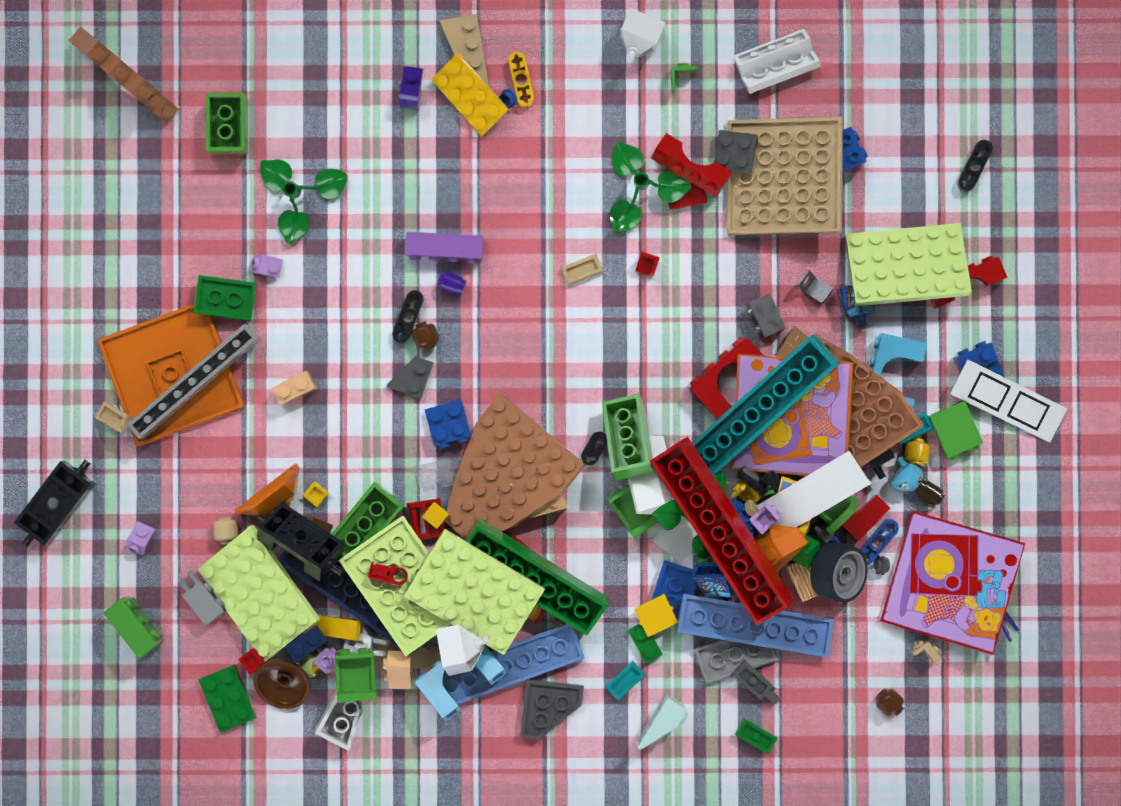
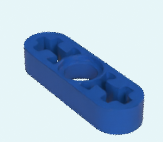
(882, 527)

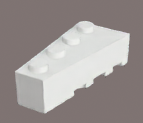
(339, 722)

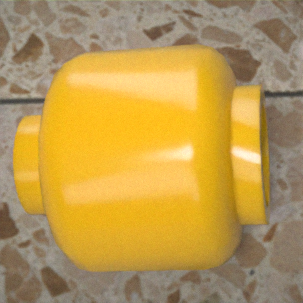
(917, 452)

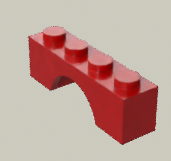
(707, 177)
(988, 273)

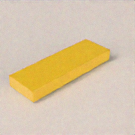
(339, 627)

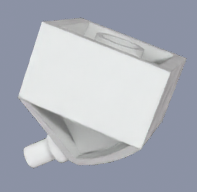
(640, 34)
(459, 649)

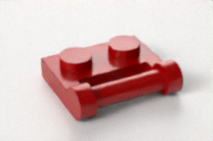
(431, 531)

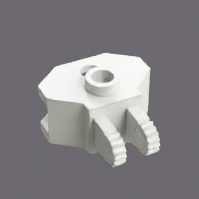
(367, 640)

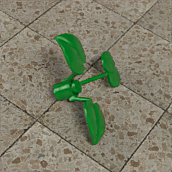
(276, 177)
(670, 187)
(670, 516)

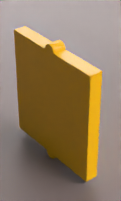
(656, 615)

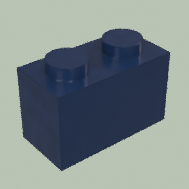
(306, 643)

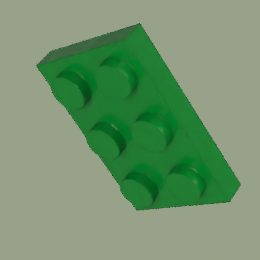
(224, 298)
(227, 698)

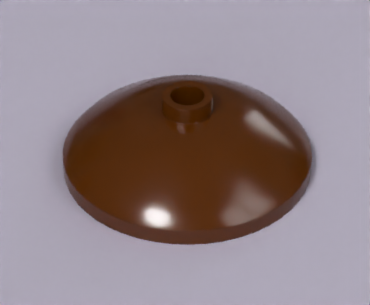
(281, 690)

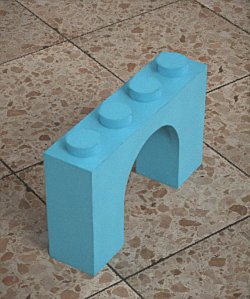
(893, 347)
(434, 683)

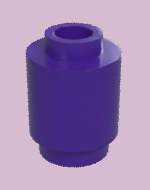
(451, 283)

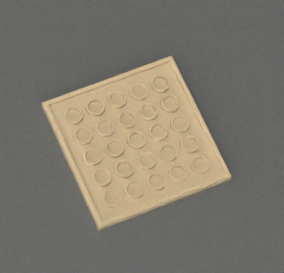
(792, 180)

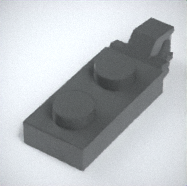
(755, 682)

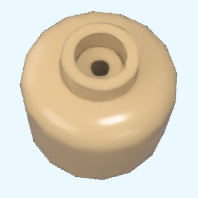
(225, 530)

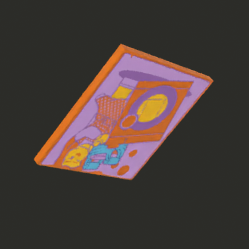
(809, 432)

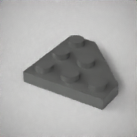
(547, 705)

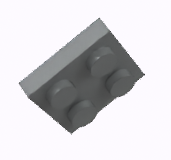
(736, 150)

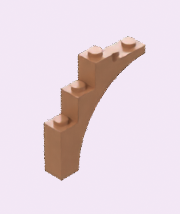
(123, 74)

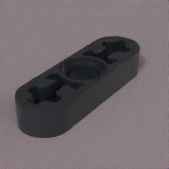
(973, 180)
(418, 305)

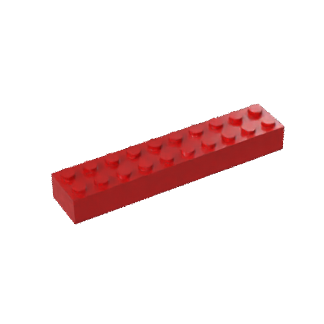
(722, 531)

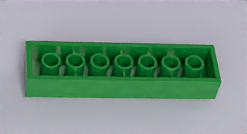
(563, 593)

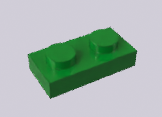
(646, 645)
(756, 736)

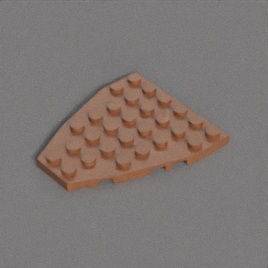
(878, 410)
(508, 470)

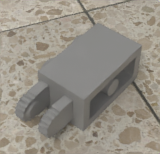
(202, 599)

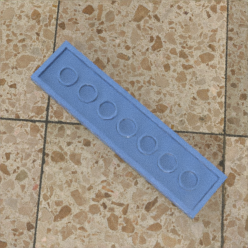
(733, 623)
(521, 661)

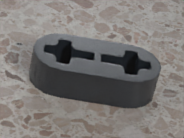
(598, 451)

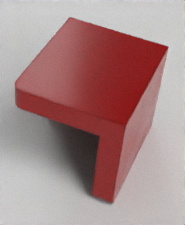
(647, 264)
(251, 660)

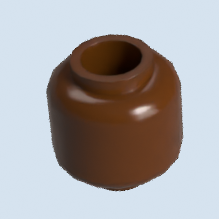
(425, 336)
(889, 702)

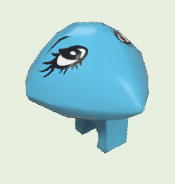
(907, 477)

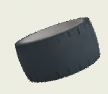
(838, 572)

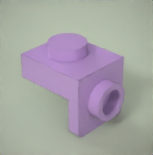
(266, 265)
(765, 518)
(139, 538)
(326, 660)

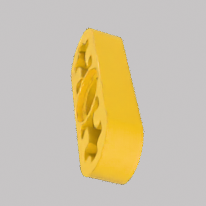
(529, 92)

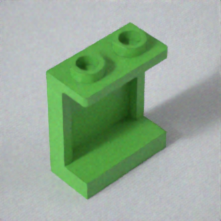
(956, 430)
(624, 506)
(839, 513)
(355, 675)

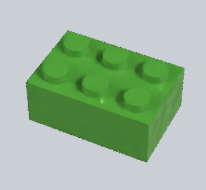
(226, 123)
(134, 626)

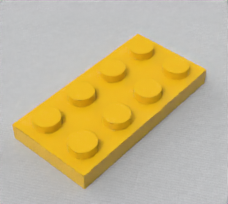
(470, 94)

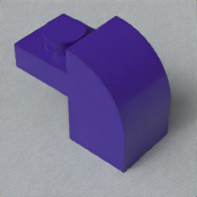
(411, 88)

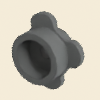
(881, 565)

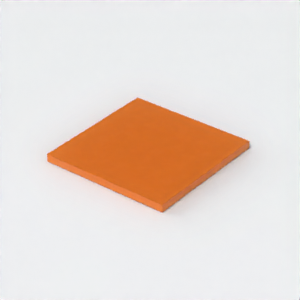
(155, 356)

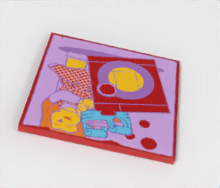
(952, 582)

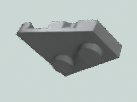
(412, 377)

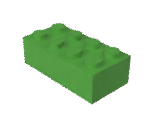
(628, 437)
(368, 517)

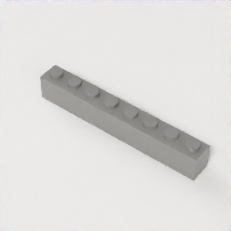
(193, 382)

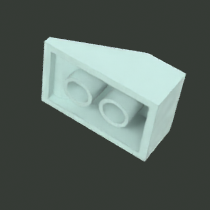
(665, 719)

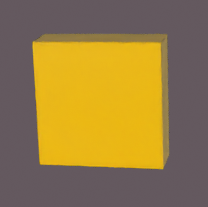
(315, 494)
(435, 515)

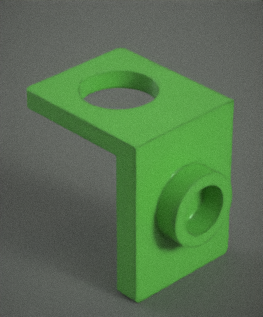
(680, 68)

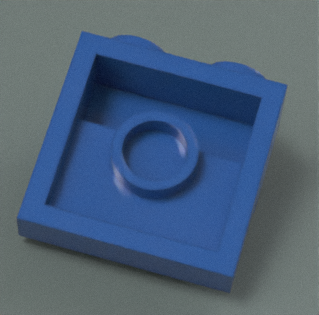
(983, 355)
(448, 423)

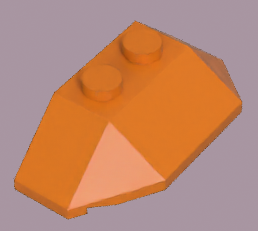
(274, 493)
(781, 544)

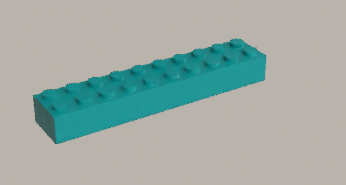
(765, 403)

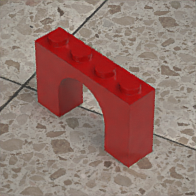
(706, 388)
(865, 518)

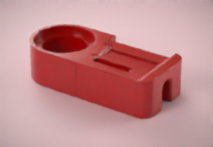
(385, 574)

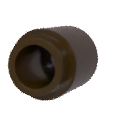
(930, 492)

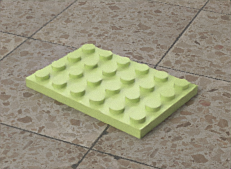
(908, 264)
(474, 591)
(258, 594)
(404, 620)

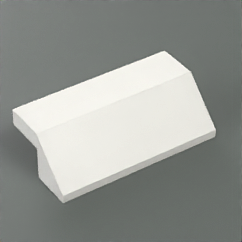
(776, 61)
(649, 489)

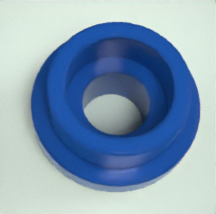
(508, 97)

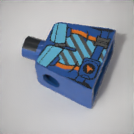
(850, 310)
(712, 581)

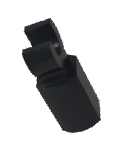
(753, 480)

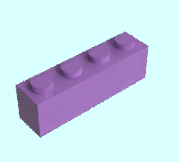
(444, 246)

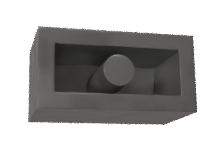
(765, 315)

